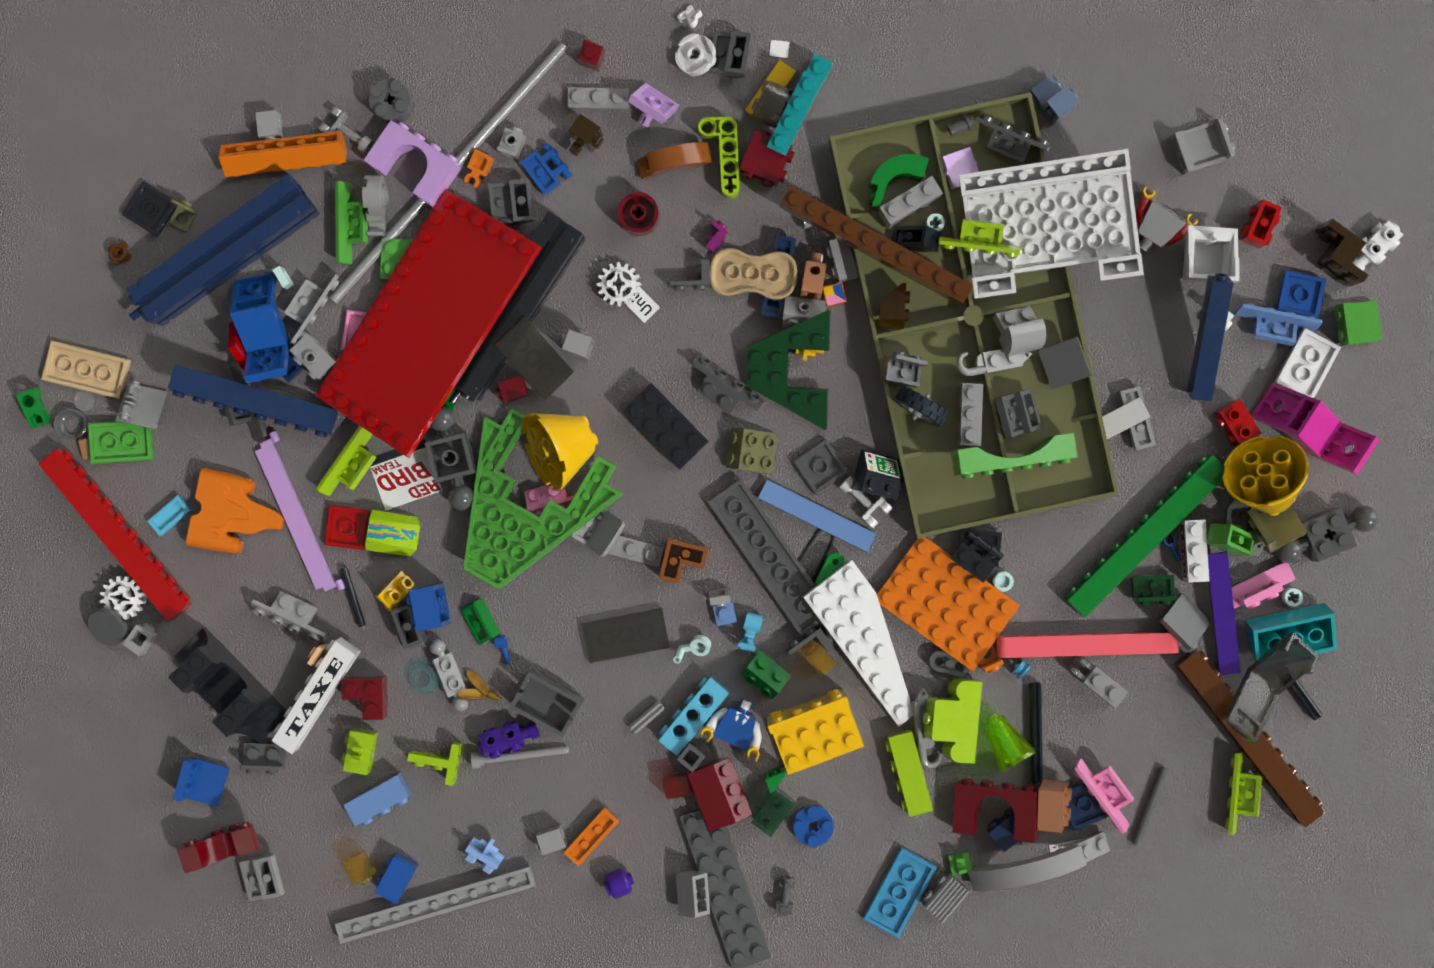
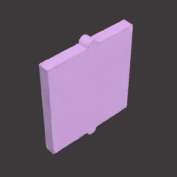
(957, 164)

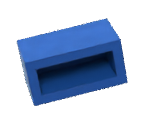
(396, 878)

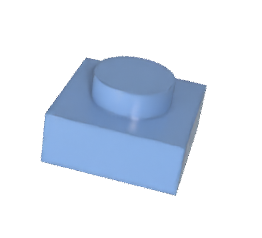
(724, 614)

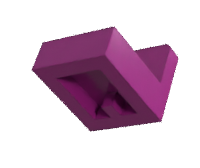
(716, 240)

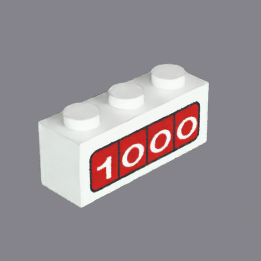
(1194, 550)

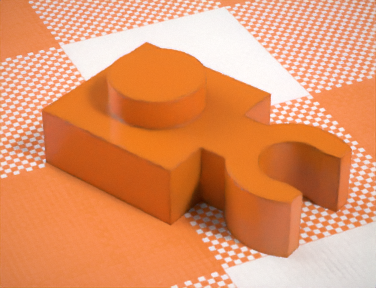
(480, 165)

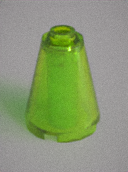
(1007, 743)

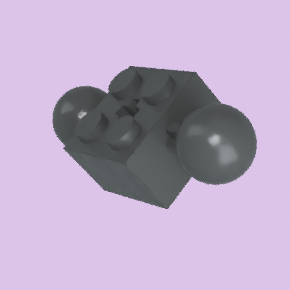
(444, 470)
(1339, 534)

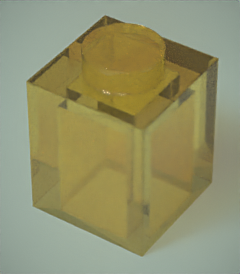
(820, 659)
(359, 868)

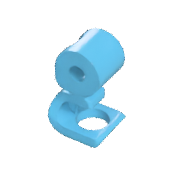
(751, 626)

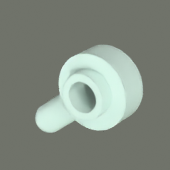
(695, 647)

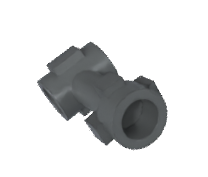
(784, 906)

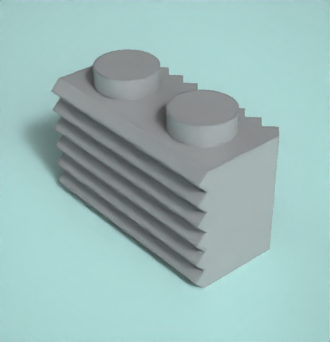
(945, 897)

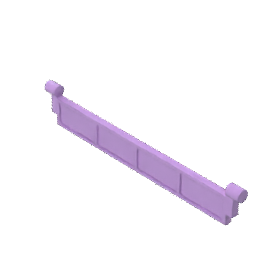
(295, 516)

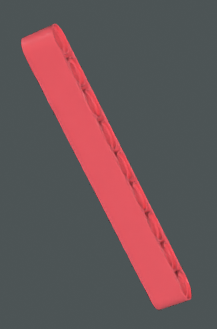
(1086, 644)

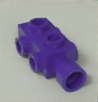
(502, 742)

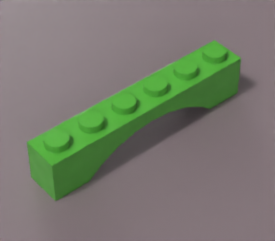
(974, 459)

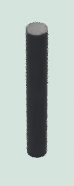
(352, 597)

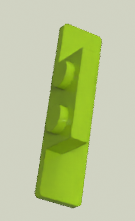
(981, 236)
(349, 465)
(1245, 793)

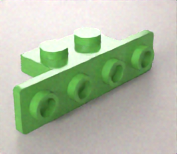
(350, 222)

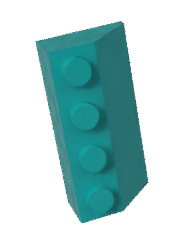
(1311, 624)

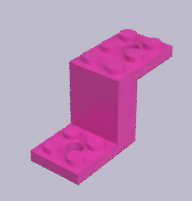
(1315, 428)

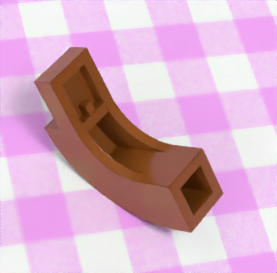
(674, 157)

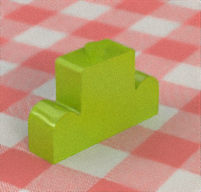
(955, 719)

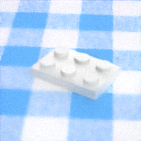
(1307, 363)

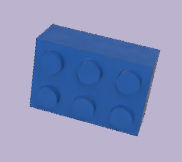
(429, 607)

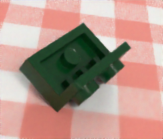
(1153, 588)

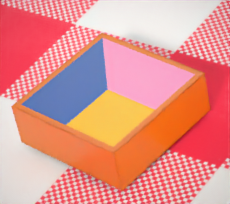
(834, 294)

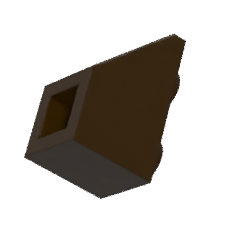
(893, 308)

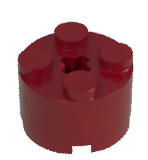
(630, 205)

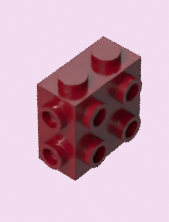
(764, 162)

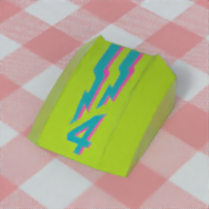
(392, 533)

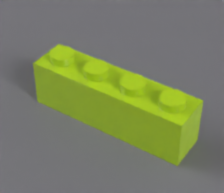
(909, 772)

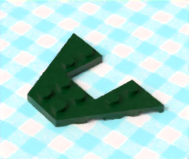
(770, 367)

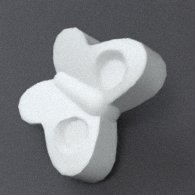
(690, 16)

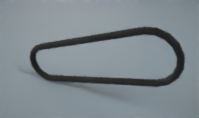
(824, 556)

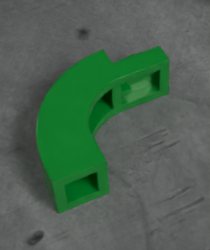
(900, 166)

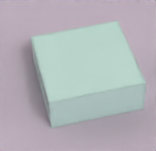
(283, 277)

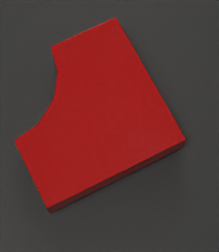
(235, 346)

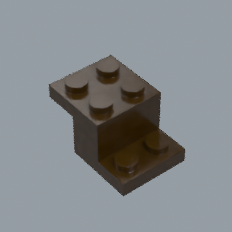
(1341, 253)

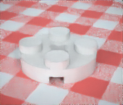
(685, 51)

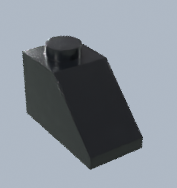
(917, 238)

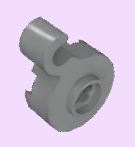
(375, 198)

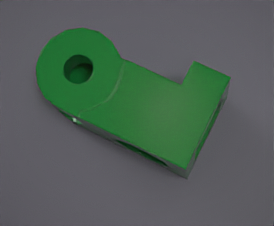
(33, 407)
(830, 565)

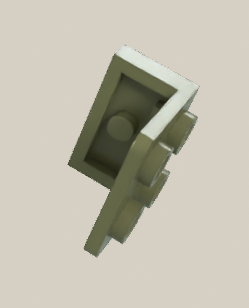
(751, 450)
(1276, 530)

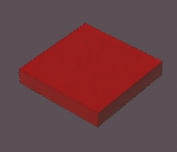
(346, 527)

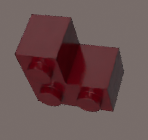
(371, 691)

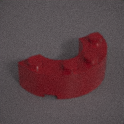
(238, 840)

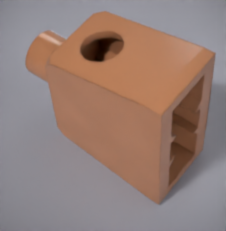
(813, 284)

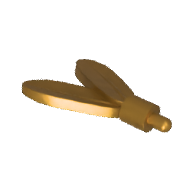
(481, 689)

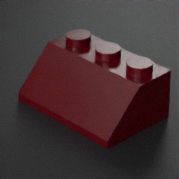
(718, 794)

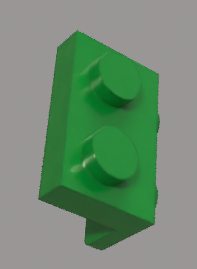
(765, 675)

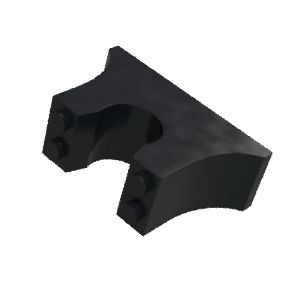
(234, 693)

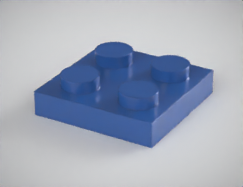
(1300, 294)

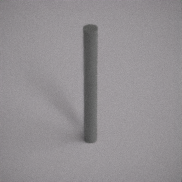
(1150, 806)

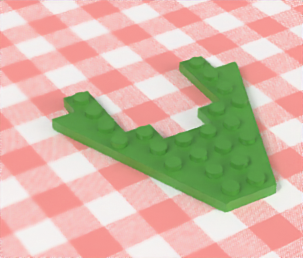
(507, 537)

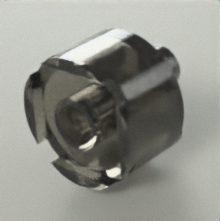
(771, 103)

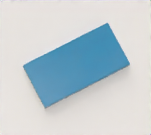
(899, 892)

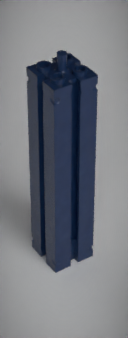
(222, 252)

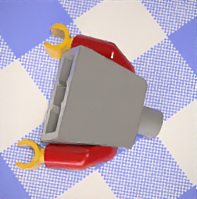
(1159, 223)

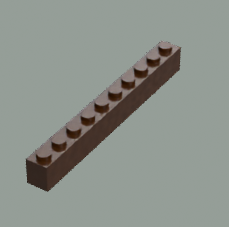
(875, 246)
(1262, 755)

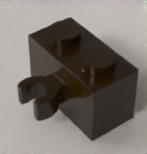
(585, 134)

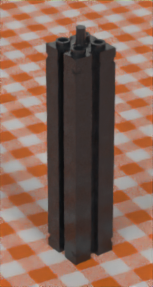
(559, 246)

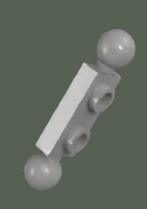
(448, 674)

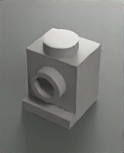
(512, 150)
(134, 640)

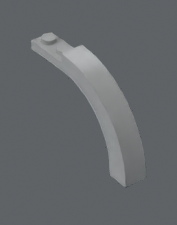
(1039, 868)

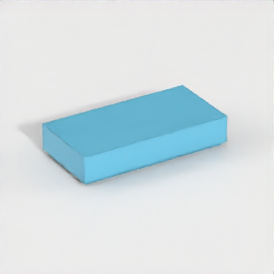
(169, 515)

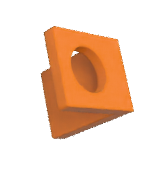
(992, 662)

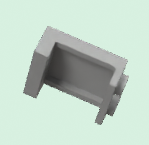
(1203, 146)

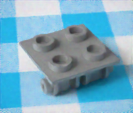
(141, 405)

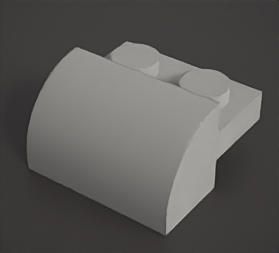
(1020, 331)
(262, 877)

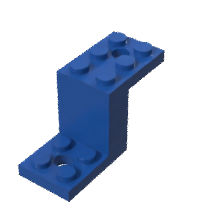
(260, 327)

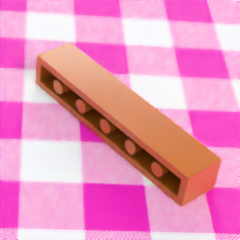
(283, 154)

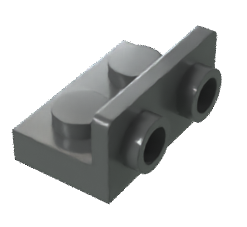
(263, 757)

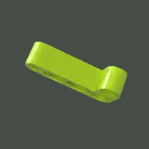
(725, 157)

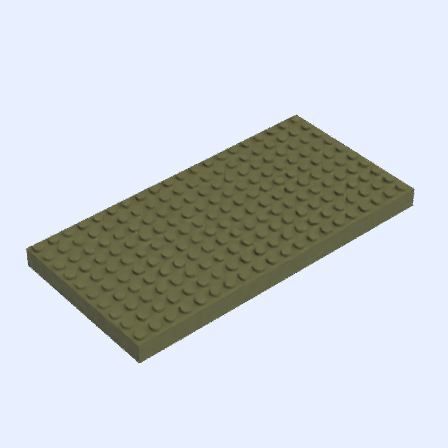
(943, 330)

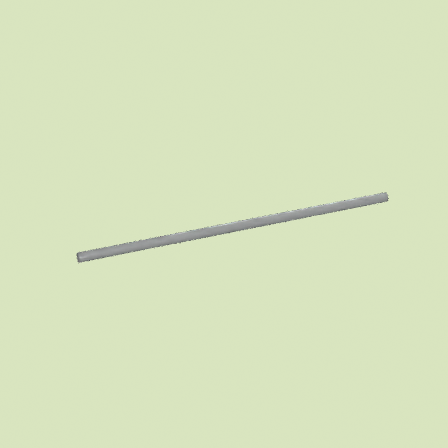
(462, 157)

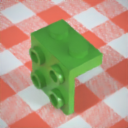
(1358, 323)

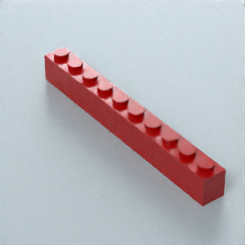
(115, 533)

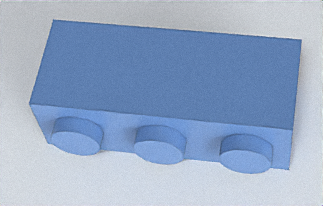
(378, 800)

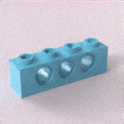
(675, 742)

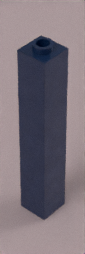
(1210, 337)

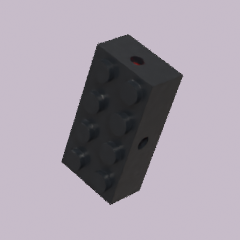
(665, 426)

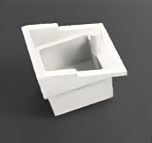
(1210, 252)

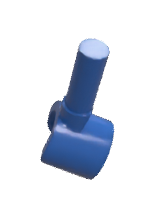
(1172, 547)
(501, 642)

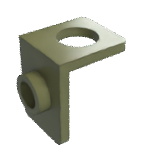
(183, 207)

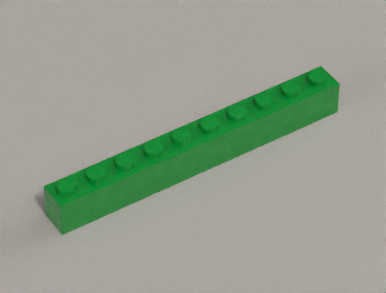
(1146, 536)

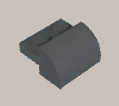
(731, 53)
(511, 202)
(1018, 413)

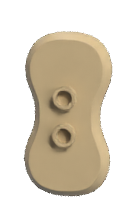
(737, 272)

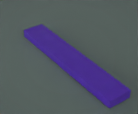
(1223, 613)

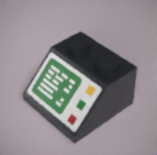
(877, 475)

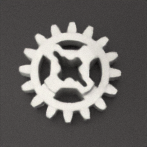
(609, 284)
(126, 591)

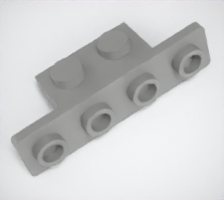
(306, 302)
(291, 614)

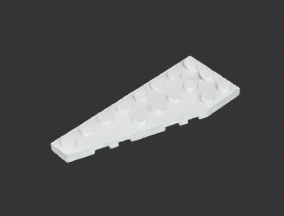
(856, 623)

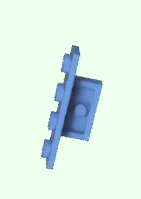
(1277, 325)

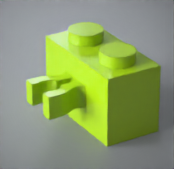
(359, 751)

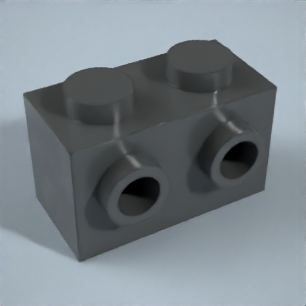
(407, 634)

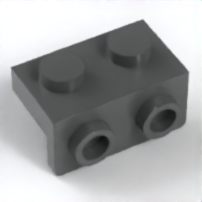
(903, 369)

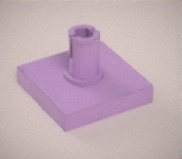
(653, 104)

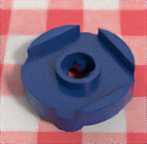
(813, 837)

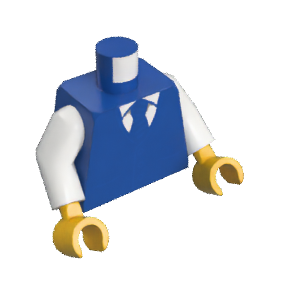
(736, 728)

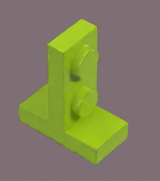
(440, 762)

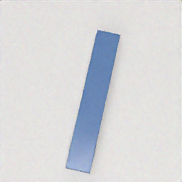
(817, 516)

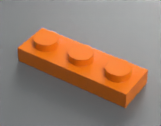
(591, 836)

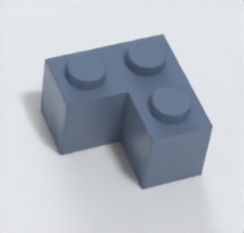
(1053, 100)

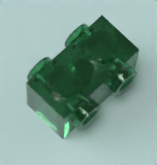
(774, 812)

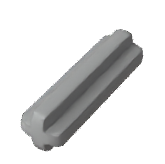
(646, 717)

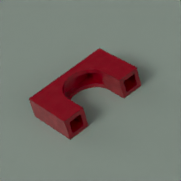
(1022, 800)

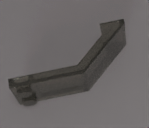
(1265, 682)

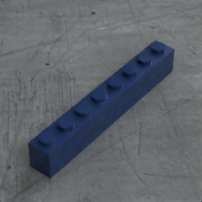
(252, 400)

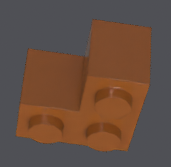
(677, 555)

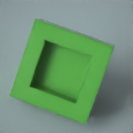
(959, 862)

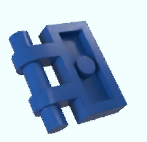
(540, 171)

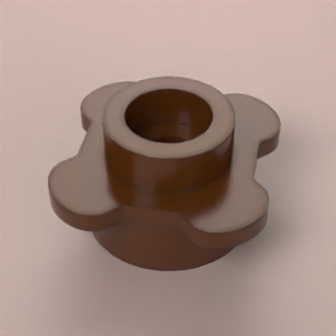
(114, 249)

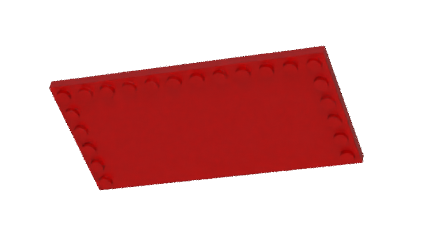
(428, 322)

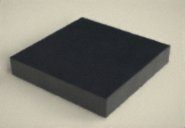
(150, 209)

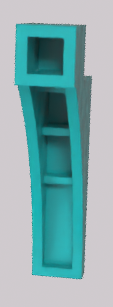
(800, 103)

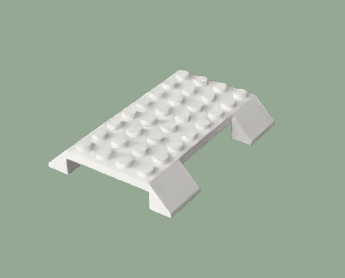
(1058, 215)

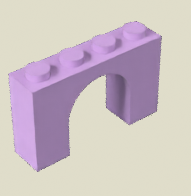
(396, 141)

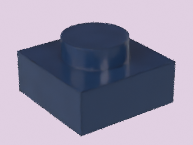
(293, 369)

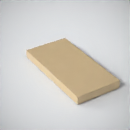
(86, 369)

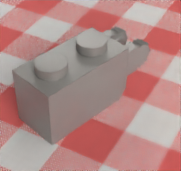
(1100, 683)

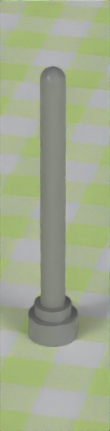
(479, 760)

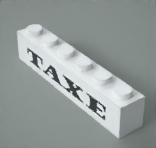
(315, 695)

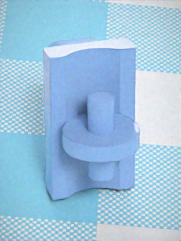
(484, 852)

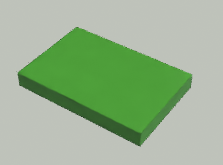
(119, 442)

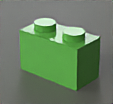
(1231, 539)

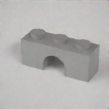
(909, 201)
(970, 414)

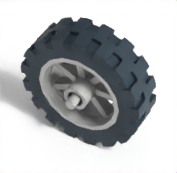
(921, 406)

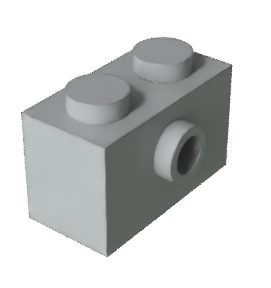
(800, 309)
(577, 343)
(313, 357)
(692, 894)

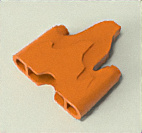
(227, 510)

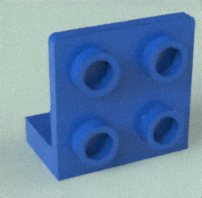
(201, 781)

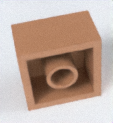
(1053, 804)

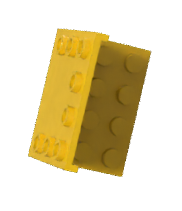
(815, 731)

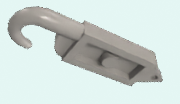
(992, 362)
(923, 743)

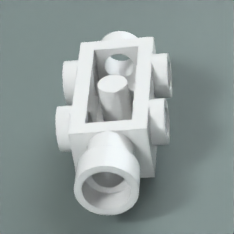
(1378, 241)

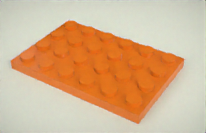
(946, 603)

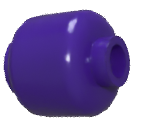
(618, 883)

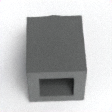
(691, 756)

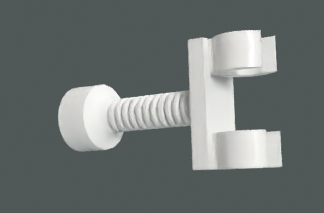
(846, 487)

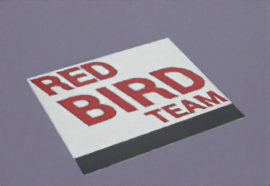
(404, 478)

